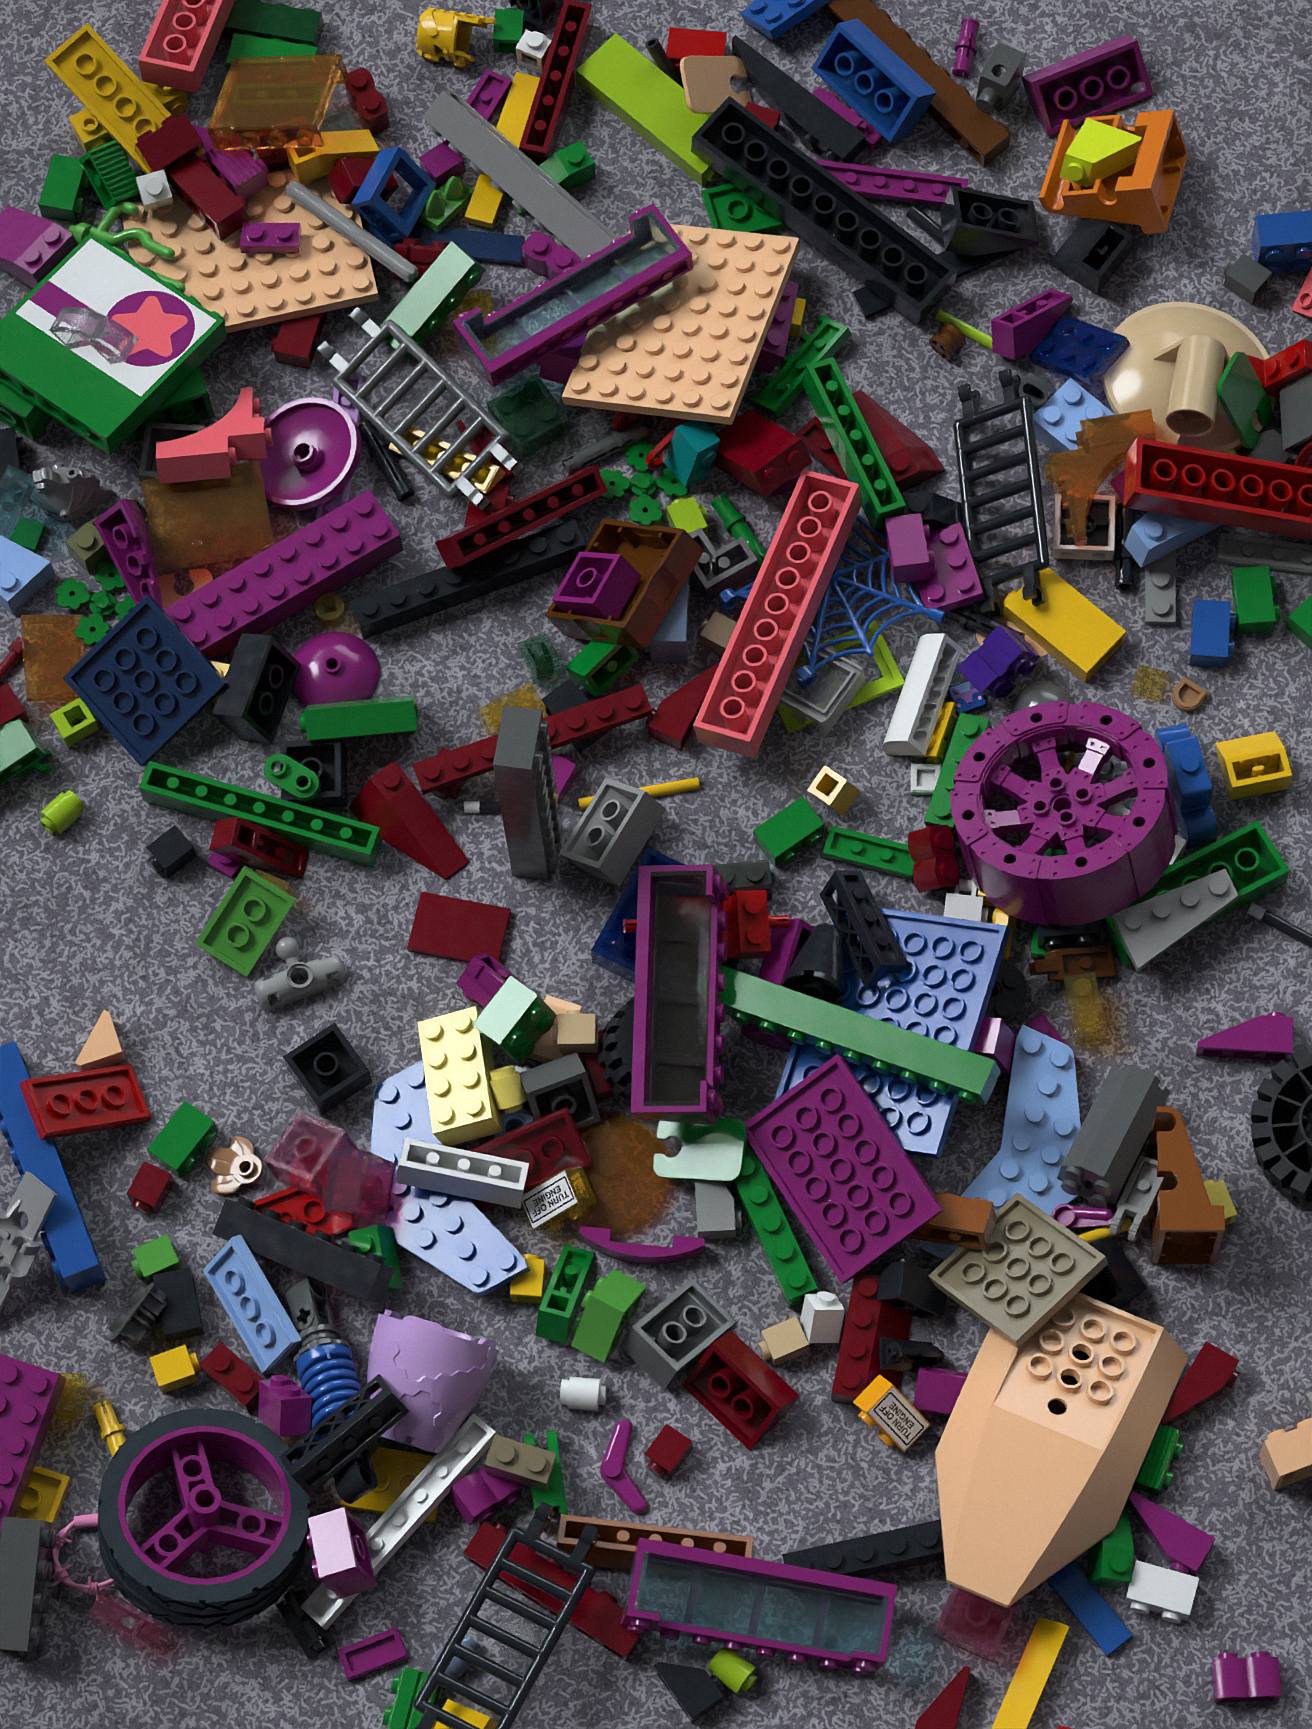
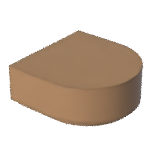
(1188, 695)

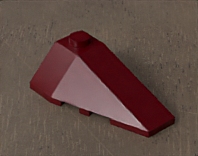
(905, 454)
(407, 821)

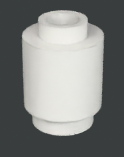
(582, 1393)

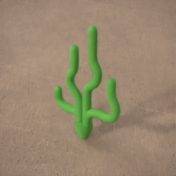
(83, 229)

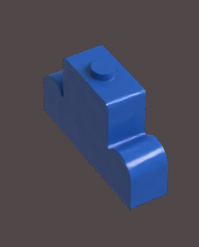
(1188, 784)

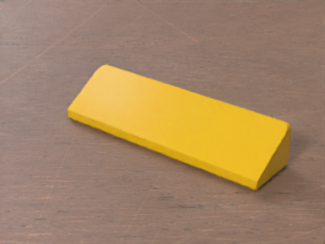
(483, 480)
(1031, 1675)

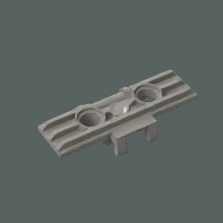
(20, 1244)

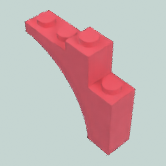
(218, 447)

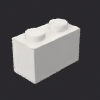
(1161, 1592)

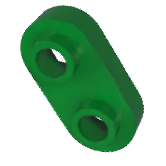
(290, 776)

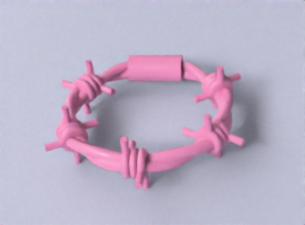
(61, 1575)

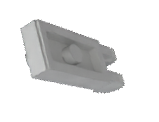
(1138, 1197)

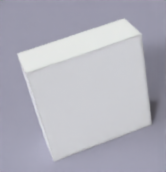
(924, 778)

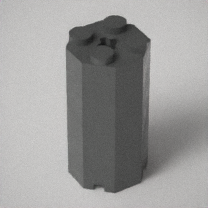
(1112, 1135)

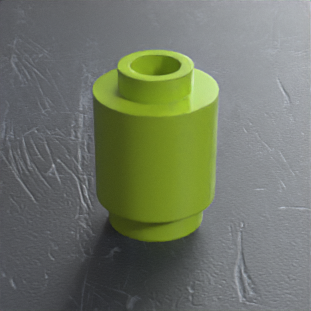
(61, 812)
(733, 1670)

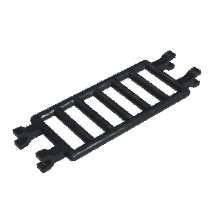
(972, 417)
(469, 1619)

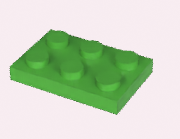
(245, 921)

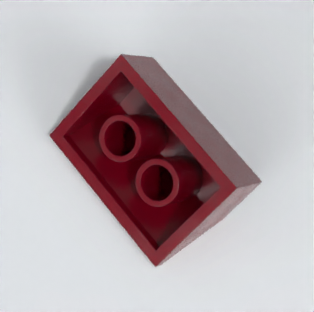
(740, 1389)

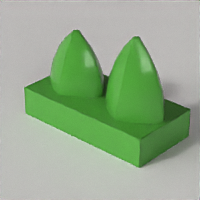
(445, 203)

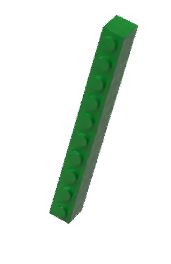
(859, 1038)

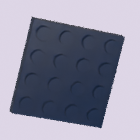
(145, 680)

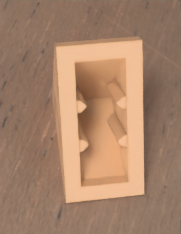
(102, 1046)

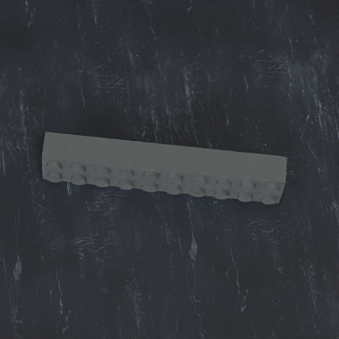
(527, 792)

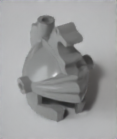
(67, 492)

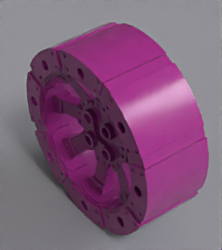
(1065, 814)

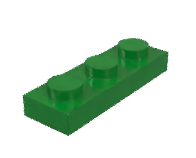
(868, 852)

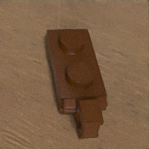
(1075, 961)

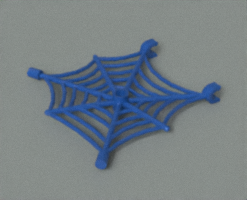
(808, 672)

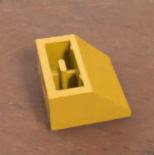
(1254, 765)

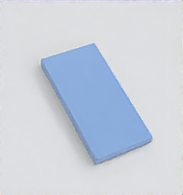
(252, 1305)

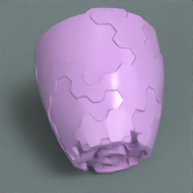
(432, 1373)

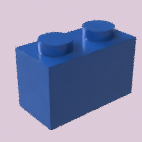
(1210, 633)

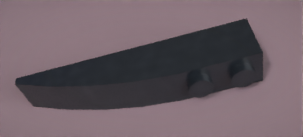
(799, 109)

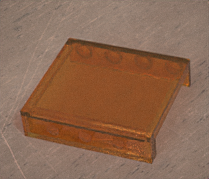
(275, 101)

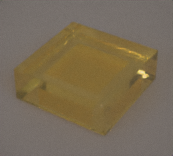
(1149, 683)

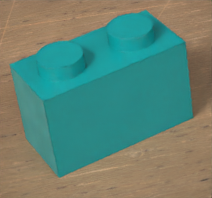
(691, 452)

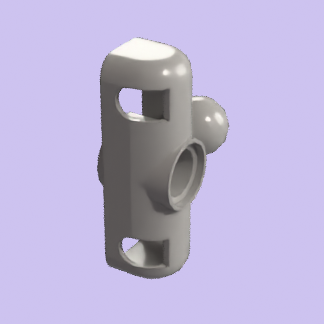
(315, 971)

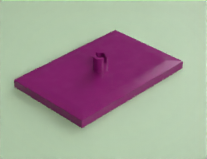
(841, 1169)

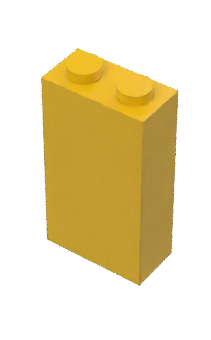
(1066, 625)

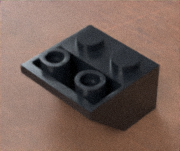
(1093, 253)

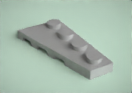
(1165, 919)

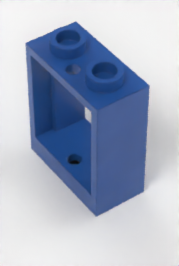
(376, 210)

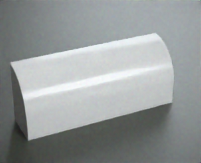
(922, 695)

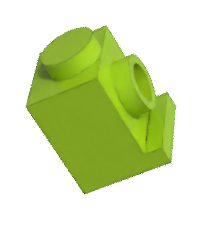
(65, 717)

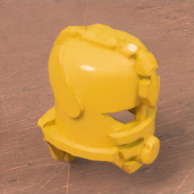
(450, 33)

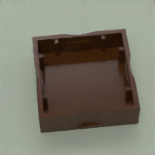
(662, 559)

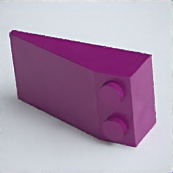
(31, 245)

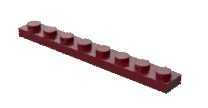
(563, 729)

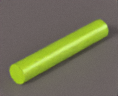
(966, 329)

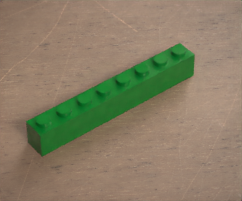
(292, 821)

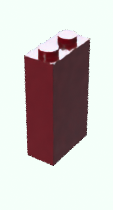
(760, 453)

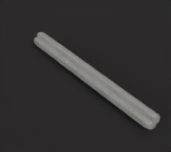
(352, 231)

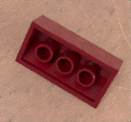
(859, 1348)

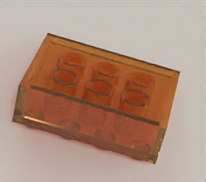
(208, 518)

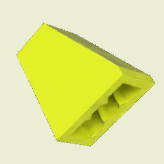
(1098, 153)

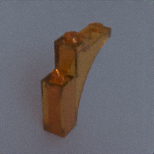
(1100, 450)

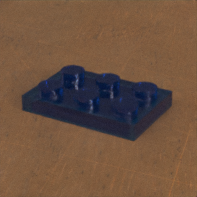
(1079, 350)

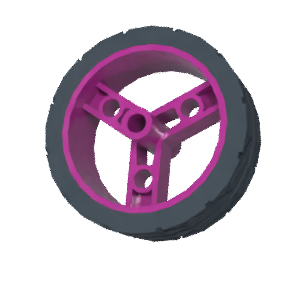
(146, 1573)

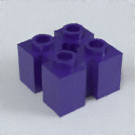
(999, 662)

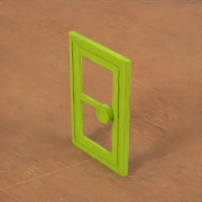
(889, 682)

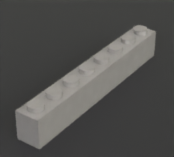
(517, 175)

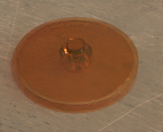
(623, 1174)

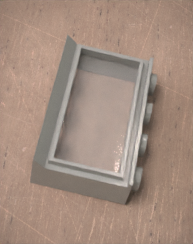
(829, 694)

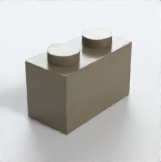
(520, 1463)

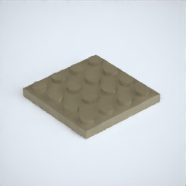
(1024, 1273)

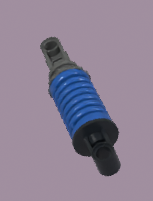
(328, 1376)

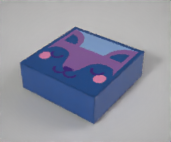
(966, 698)

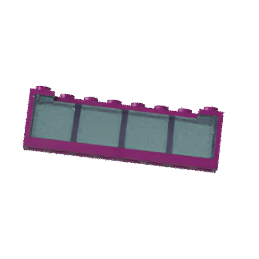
(574, 299)
(759, 1606)

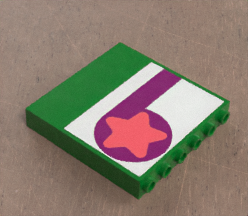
(78, 384)

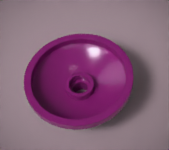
(351, 680)

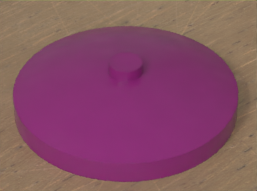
(311, 453)

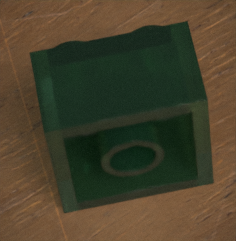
(529, 417)

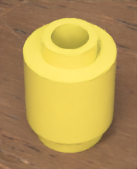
(507, 1089)

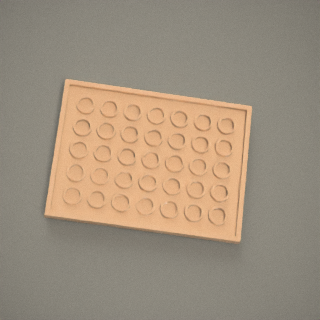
(260, 286)
(694, 339)

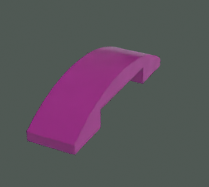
(681, 1250)

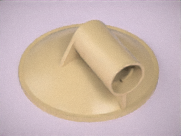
(1175, 371)

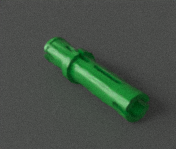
(735, 523)

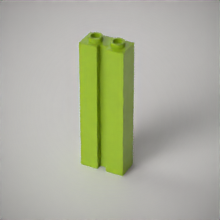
(646, 103)

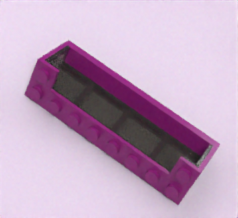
(679, 994)

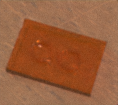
(48, 655)

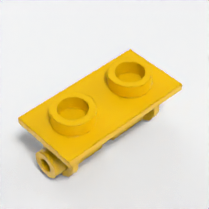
(942, 729)

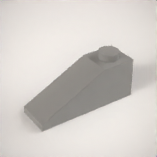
(715, 1211)

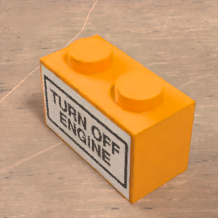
(891, 1413)

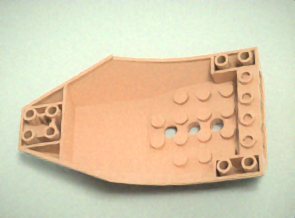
(1040, 1487)

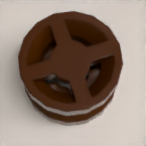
(947, 341)

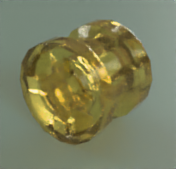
(333, 617)

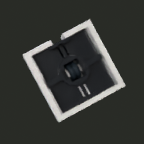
(1099, 531)

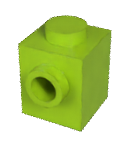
(687, 515)

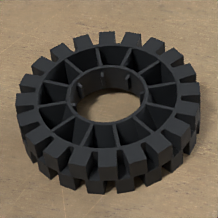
(1278, 1127)

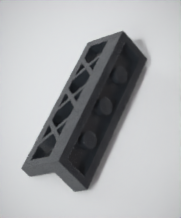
(866, 922)
(345, 1437)

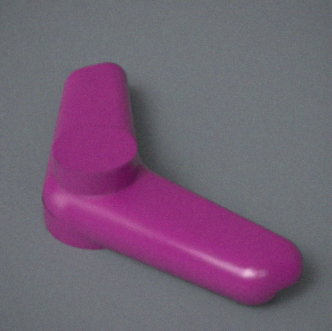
(1080, 1217)
(614, 1471)

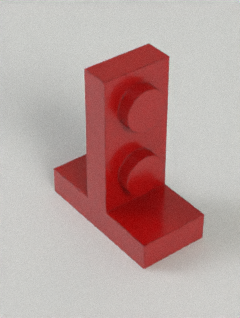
(1283, 366)

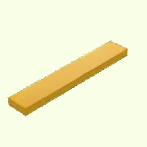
(485, 198)

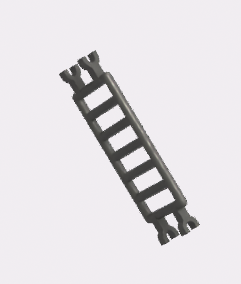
(444, 383)

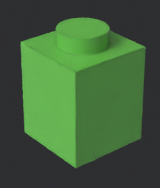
(155, 1258)

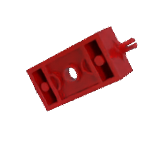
(747, 925)

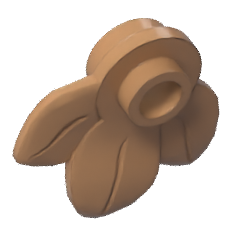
(230, 1164)

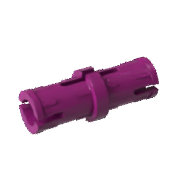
(965, 47)

